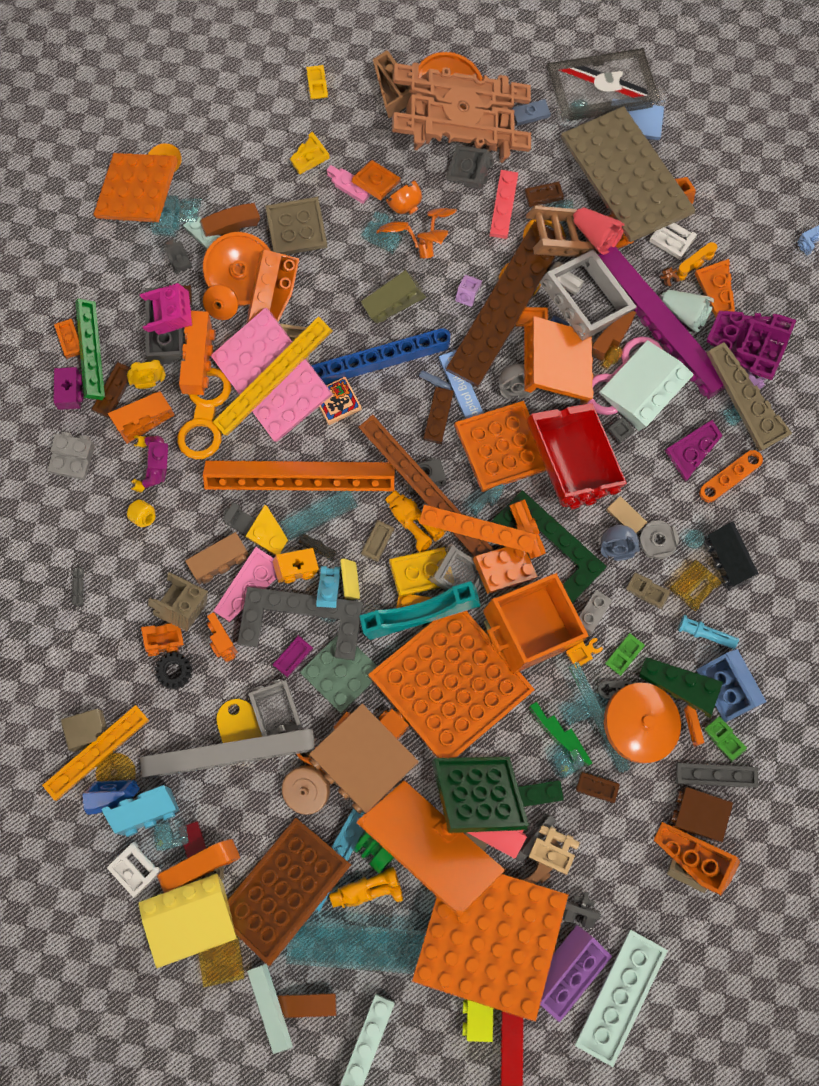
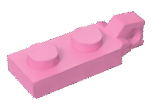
(342, 180)

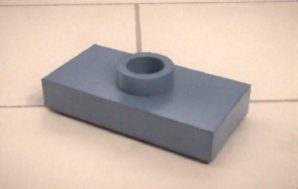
(531, 112)

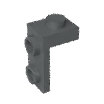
(237, 518)

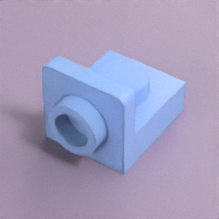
(808, 239)

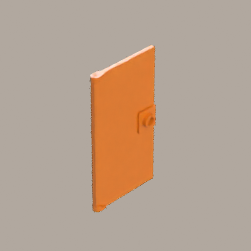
(420, 841)

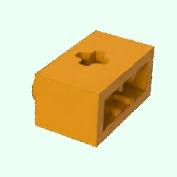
(303, 559)

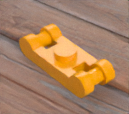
(696, 260)

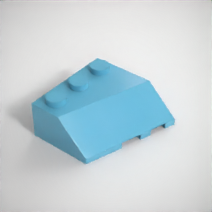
(142, 812)

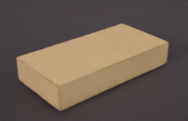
(626, 515)

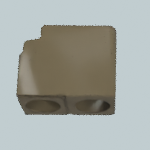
(83, 729)

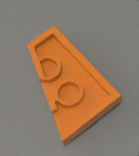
(716, 283)

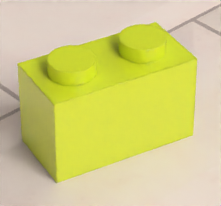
(479, 1022)

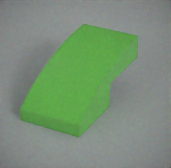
(625, 654)
(724, 739)

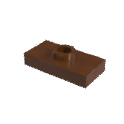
(544, 194)
(597, 787)

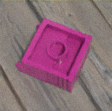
(170, 309)

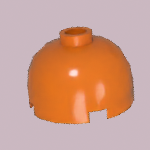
(406, 199)

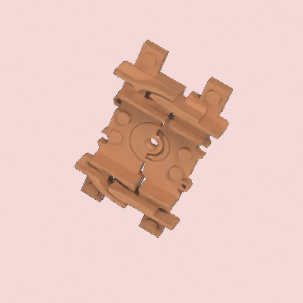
(484, 120)

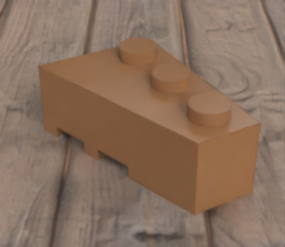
(394, 95)

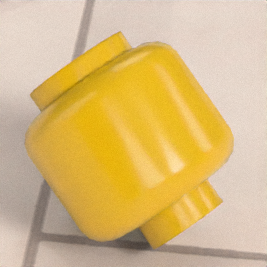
(141, 513)

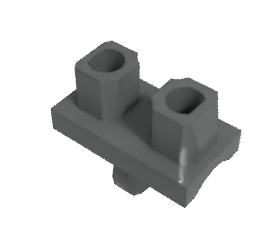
(177, 256)
(590, 915)

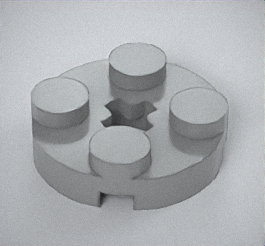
(656, 550)

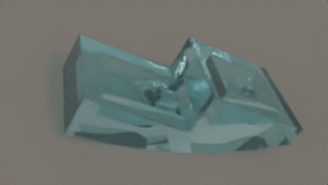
(189, 210)
(490, 497)

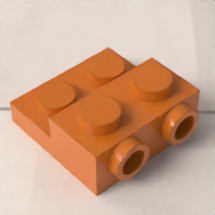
(221, 642)

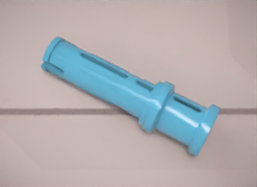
(698, 630)

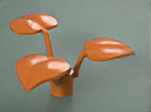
(426, 238)

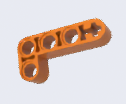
(199, 865)

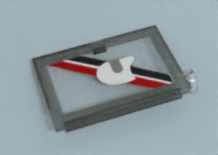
(604, 84)

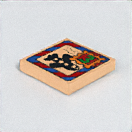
(341, 403)

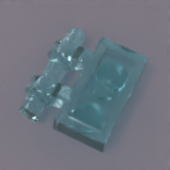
(386, 240)

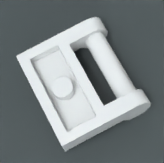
(671, 242)
(127, 872)

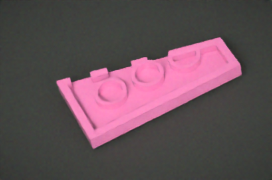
(255, 573)

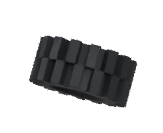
(165, 662)

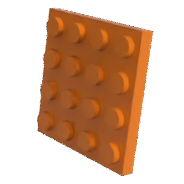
(135, 187)
(500, 446)

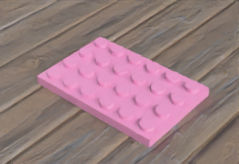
(250, 354)

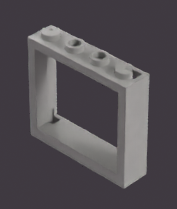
(604, 280)

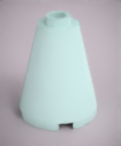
(688, 307)

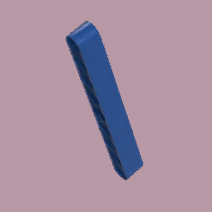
(379, 353)

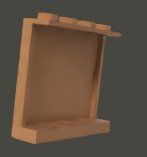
(362, 759)

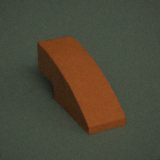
(230, 220)
(612, 335)
(308, 1005)

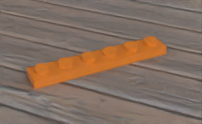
(477, 528)

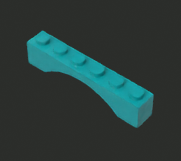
(453, 601)

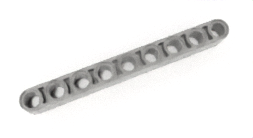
(227, 753)

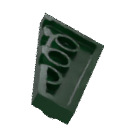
(690, 687)

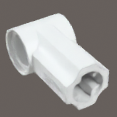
(569, 281)

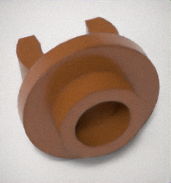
(667, 274)

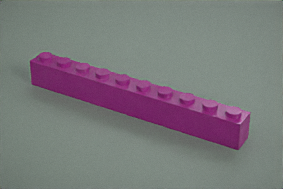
(664, 324)

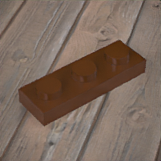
(113, 390)
(438, 415)

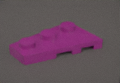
(693, 448)

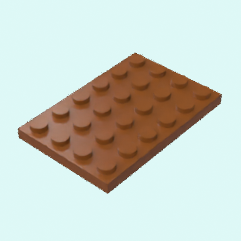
(284, 890)

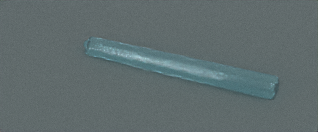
(596, 712)

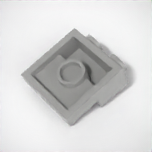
(71, 456)

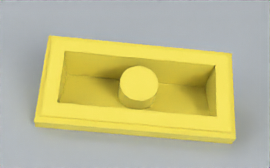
(350, 580)

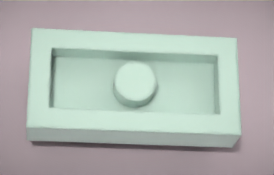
(197, 232)

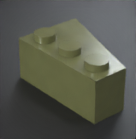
(393, 297)

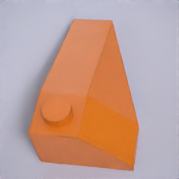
(701, 860)

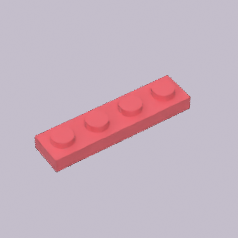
(504, 204)

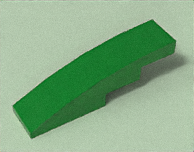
(566, 740)

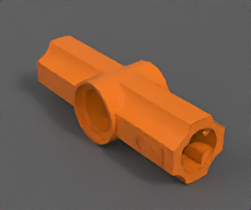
(527, 523)

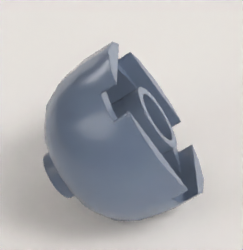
(619, 543)

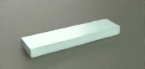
(270, 1009)

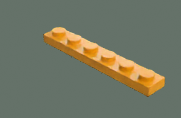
(95, 753)

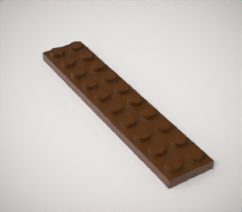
(501, 310)

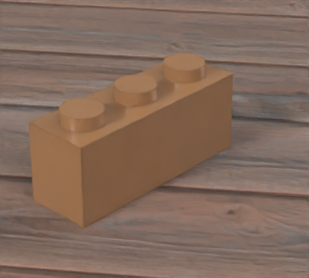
(217, 558)

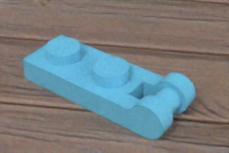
(328, 587)

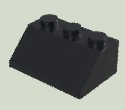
(730, 556)

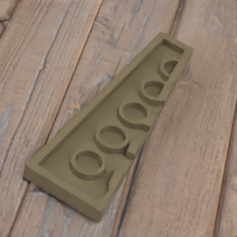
(755, 411)

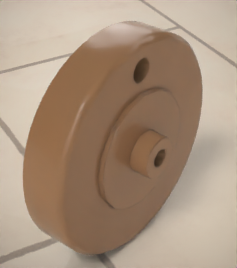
(305, 790)

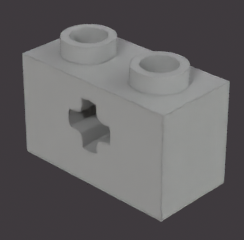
(594, 611)

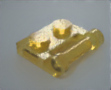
(691, 580)

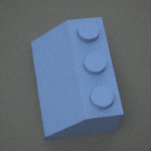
(739, 689)

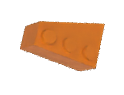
(141, 416)

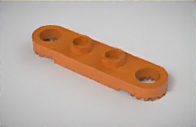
(731, 476)

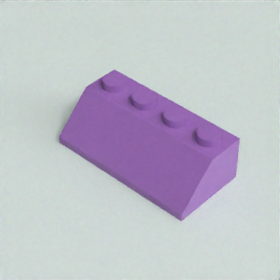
(572, 971)

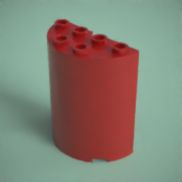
(576, 455)

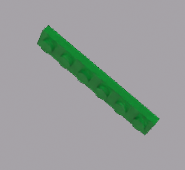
(90, 349)

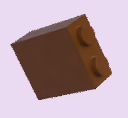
(701, 814)

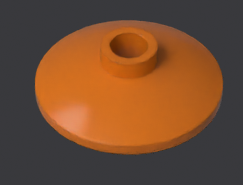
(225, 297)

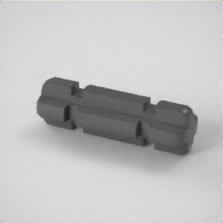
(77, 586)

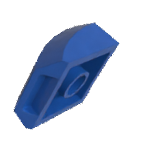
(108, 794)

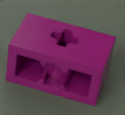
(68, 388)

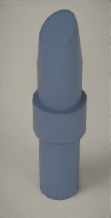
(435, 380)

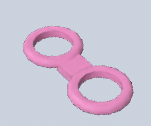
(607, 377)

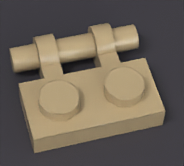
(551, 855)

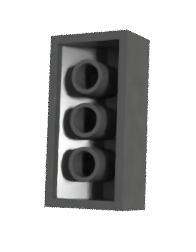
(161, 347)

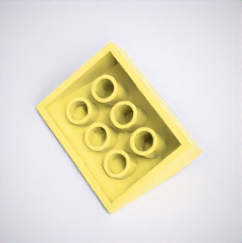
(187, 920)

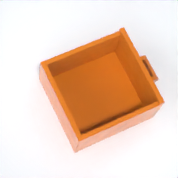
(534, 623)

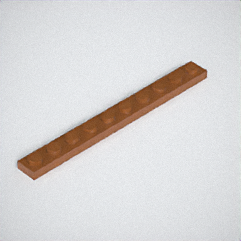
(416, 478)

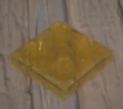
(222, 964)

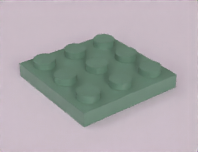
(339, 679)

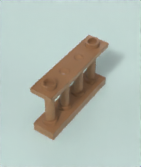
(560, 246)

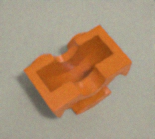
(162, 639)

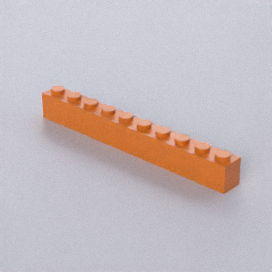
(299, 476)

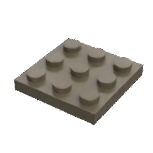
(296, 226)

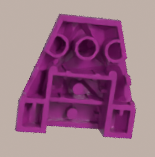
(754, 340)

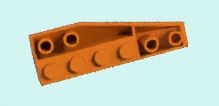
(272, 284)

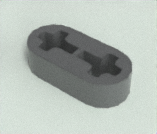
(611, 685)

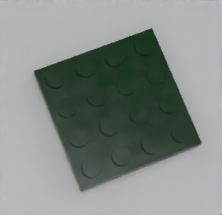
(479, 794)

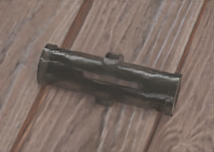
(318, 547)

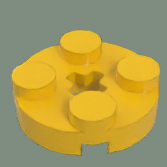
(145, 374)

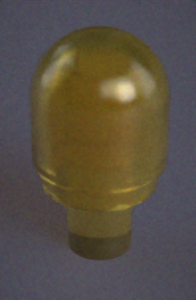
(612, 356)

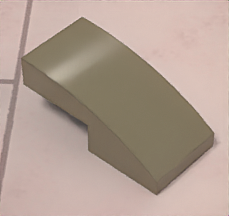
(648, 591)

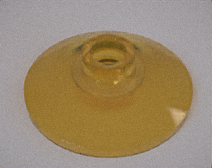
(124, 765)

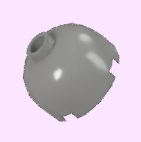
(512, 382)

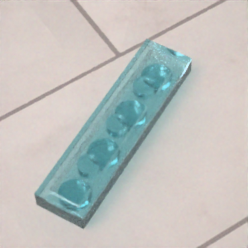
(319, 514)

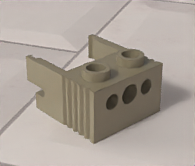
(181, 603)

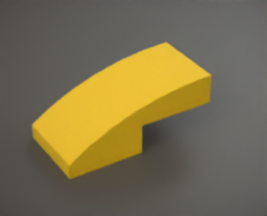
(317, 82)

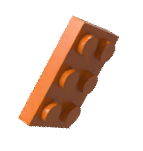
(504, 568)

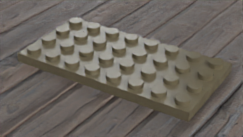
(627, 174)

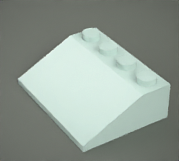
(645, 384)

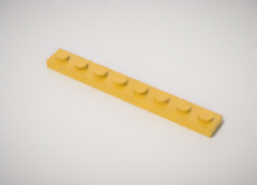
(272, 376)

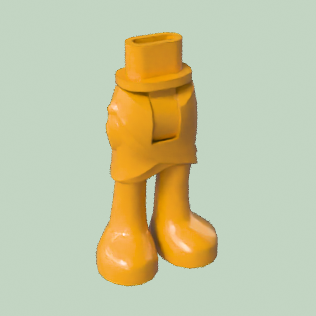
(407, 512)
(359, 892)

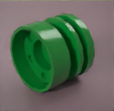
(381, 857)

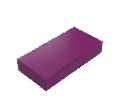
(292, 656)

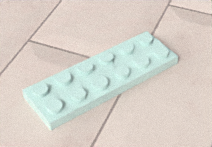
(621, 998)

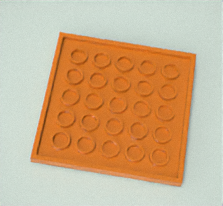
(450, 684)
(496, 948)

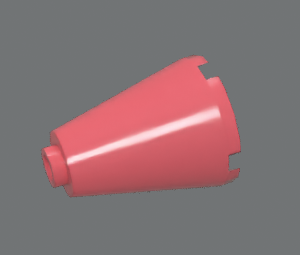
(599, 229)

